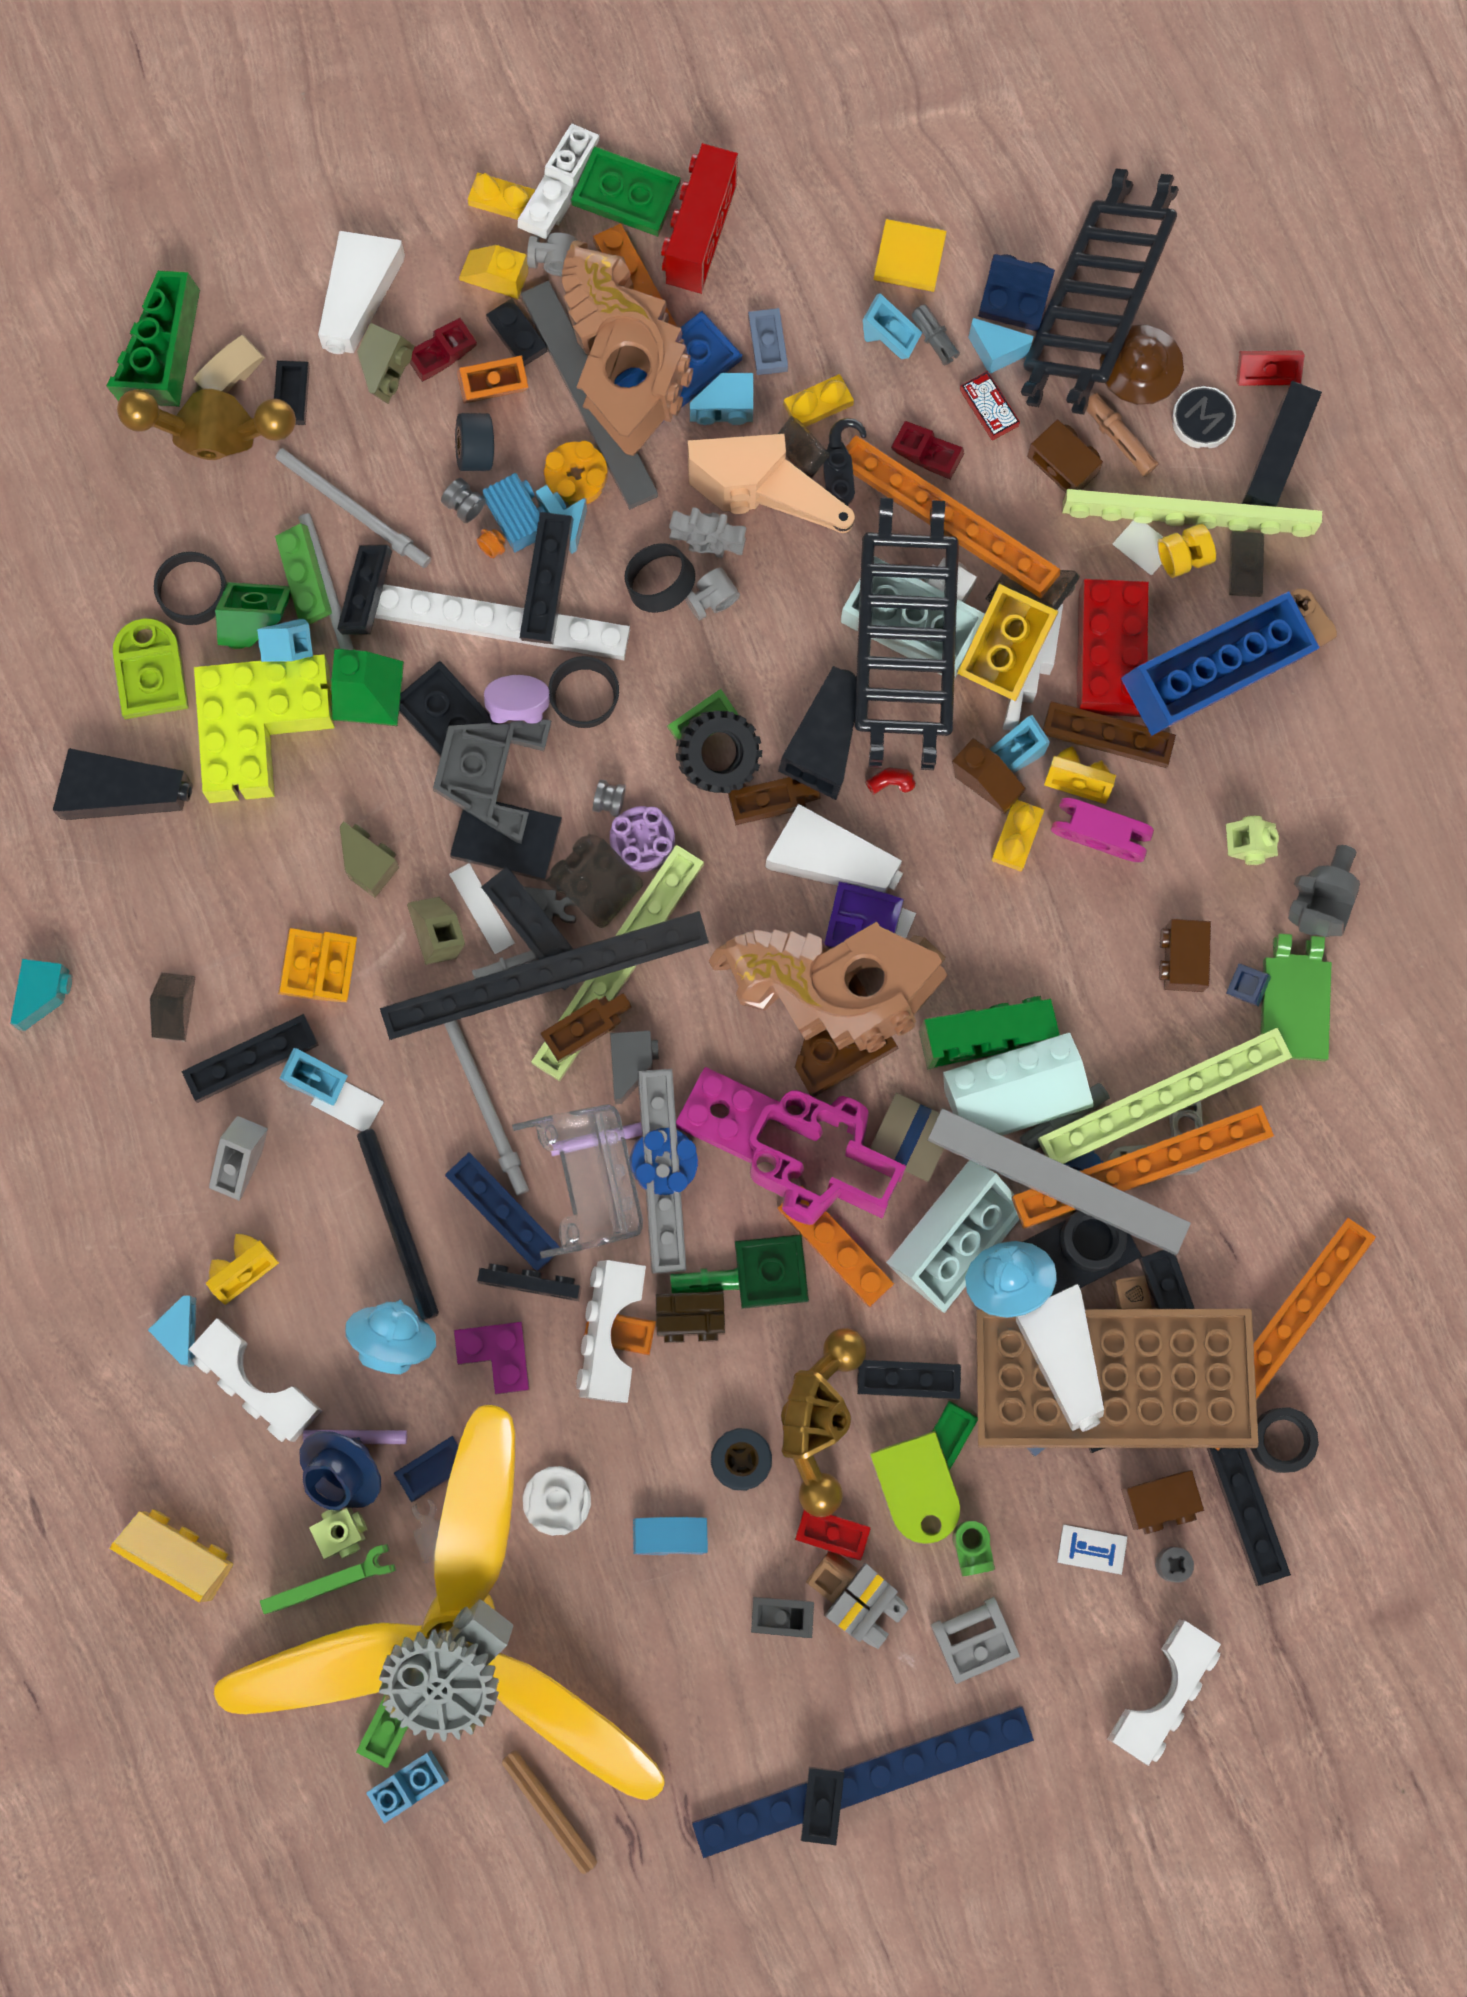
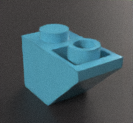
(725, 400)
(285, 641)

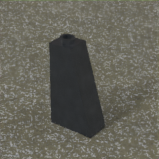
(1282, 445)
(823, 739)
(113, 786)

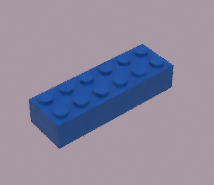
(1219, 663)

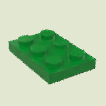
(626, 191)

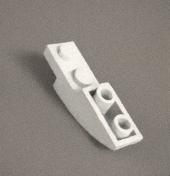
(560, 180)

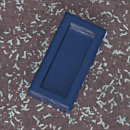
(428, 1469)

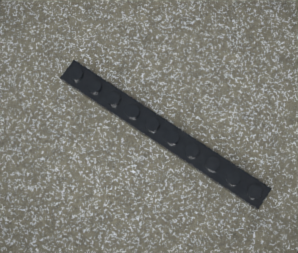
(544, 975)
(1230, 1464)

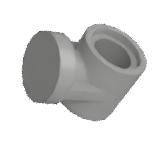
(550, 253)
(714, 591)

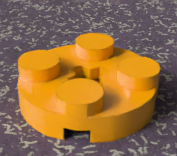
(578, 455)

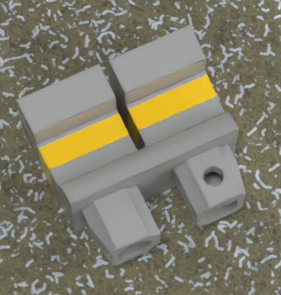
(879, 1598)

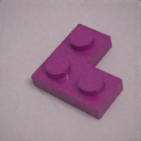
(503, 1347)

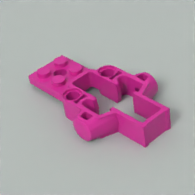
(747, 1118)

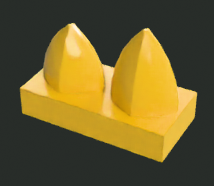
(499, 196)
(819, 401)
(1071, 776)
(1017, 835)
(251, 1263)

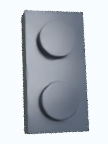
(768, 341)

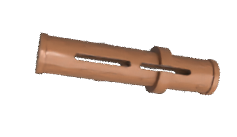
(1124, 439)

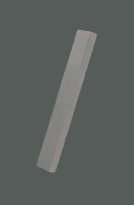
(663, 1211)

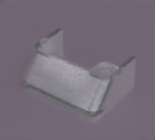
(596, 1177)

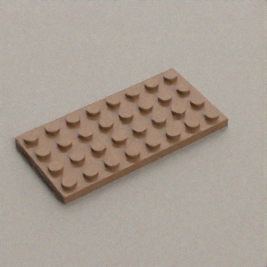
(1160, 1375)

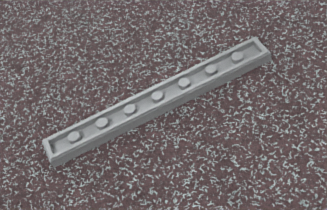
(1059, 1181)

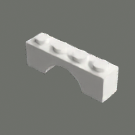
(223, 1353)
(603, 1373)
(1189, 1656)

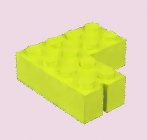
(243, 707)

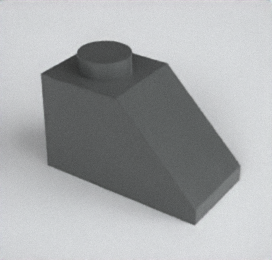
(630, 1054)

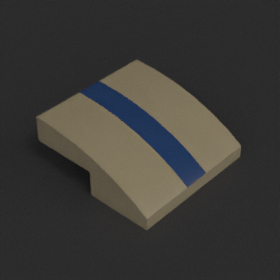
(905, 1137)

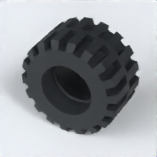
(746, 755)

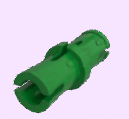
(704, 1281)

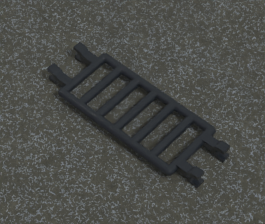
(1087, 376)
(947, 635)

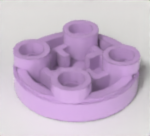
(516, 699)
(642, 838)

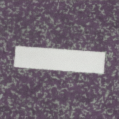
(482, 908)

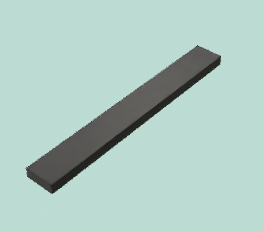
(570, 360)

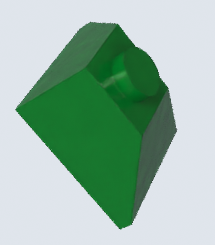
(246, 609)
(366, 687)

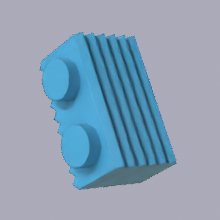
(514, 510)

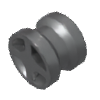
(609, 798)
(1168, 1561)

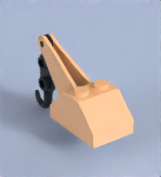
(754, 471)

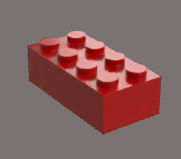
(700, 218)
(1110, 643)

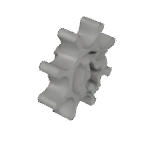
(707, 532)

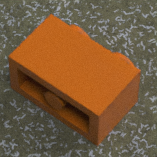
(492, 379)

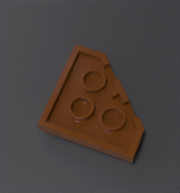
(824, 1065)

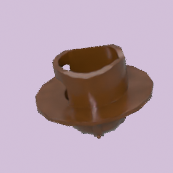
(1146, 367)

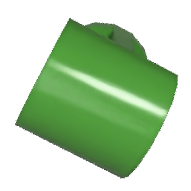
(977, 1559)

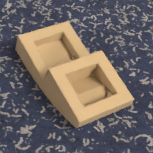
(230, 365)

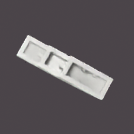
(1043, 665)

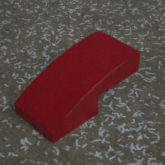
(442, 350)
(926, 450)

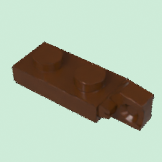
(769, 799)
(584, 1026)

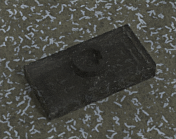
(802, 447)
(1246, 564)

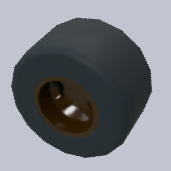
(474, 442)
(739, 1449)

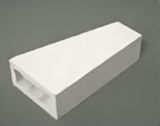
(357, 284)
(829, 854)
(1065, 1356)

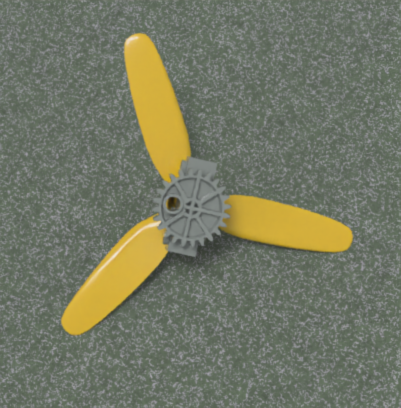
(451, 1666)

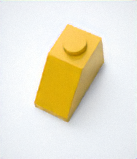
(496, 270)

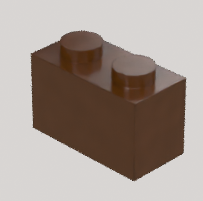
(1065, 457)
(1186, 955)
(1163, 1501)

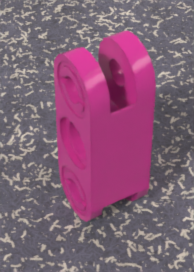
(1103, 830)

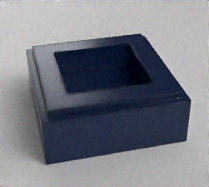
(1248, 984)

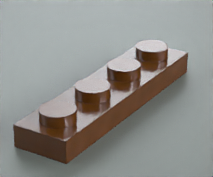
(1108, 734)

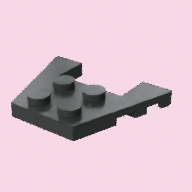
(474, 768)

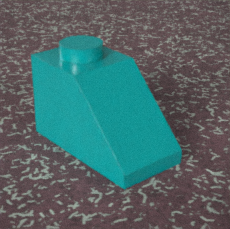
(39, 991)

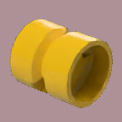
(1182, 552)

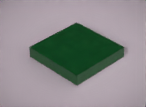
(771, 1271)

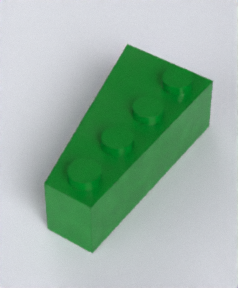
(160, 341)
(987, 1031)

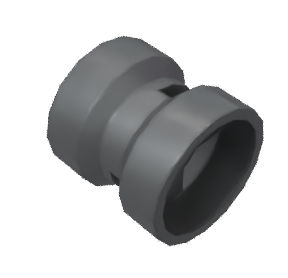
(463, 500)

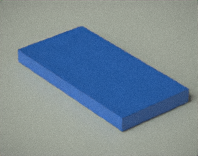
(709, 357)

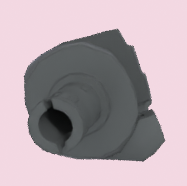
(1326, 896)

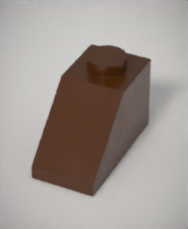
(987, 775)

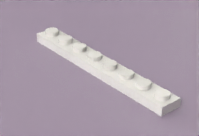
(498, 621)

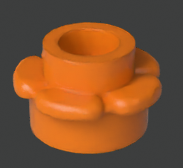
(491, 542)

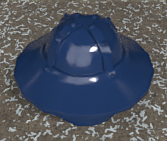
(339, 1471)

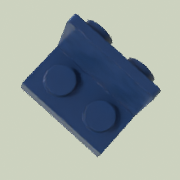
(1016, 292)

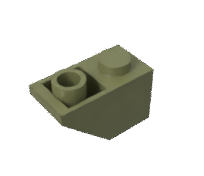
(383, 360)
(364, 861)
(436, 930)

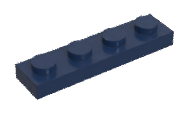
(501, 1211)

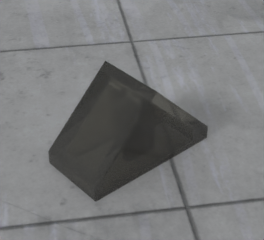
(171, 1006)

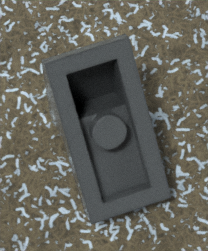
(782, 1617)

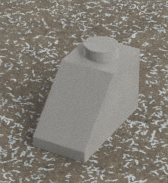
(237, 1157)

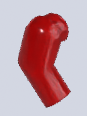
(891, 776)

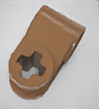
(1316, 619)

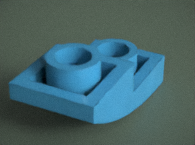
(670, 1536)
(407, 1786)

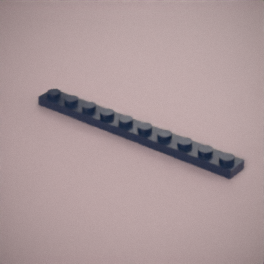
(867, 1779)

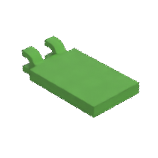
(1298, 998)
(329, 1583)

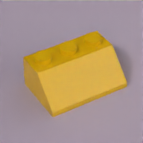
(1007, 642)
(173, 1555)

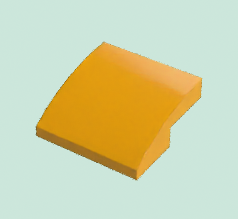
(317, 965)

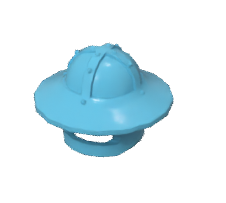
(1010, 1279)
(390, 1337)

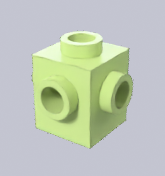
(1252, 840)
(326, 1532)

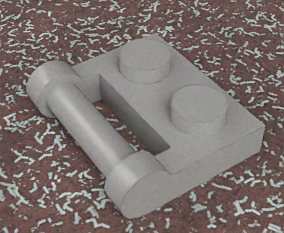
(980, 1651)

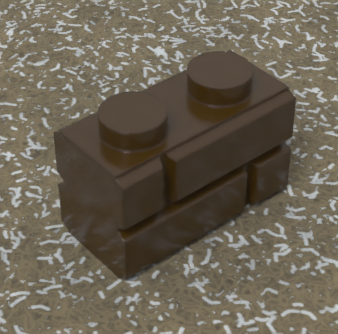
(690, 1316)

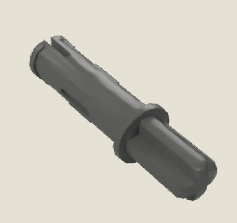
(1030, 1138)

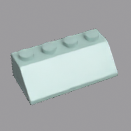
(966, 624)
(1020, 1086)
(960, 1225)

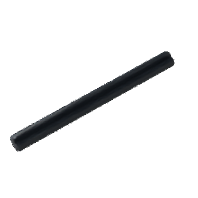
(397, 1224)

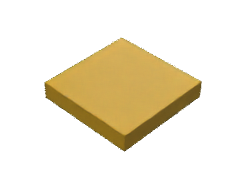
(909, 255)

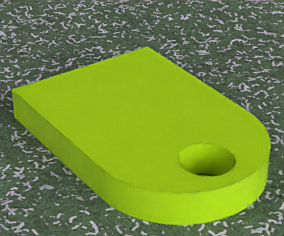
(149, 672)
(918, 1485)

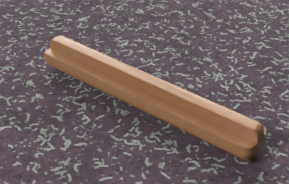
(549, 1812)

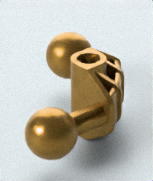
(209, 422)
(819, 1418)

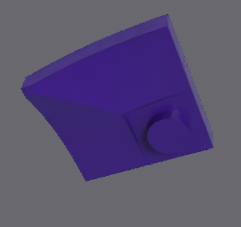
(859, 908)

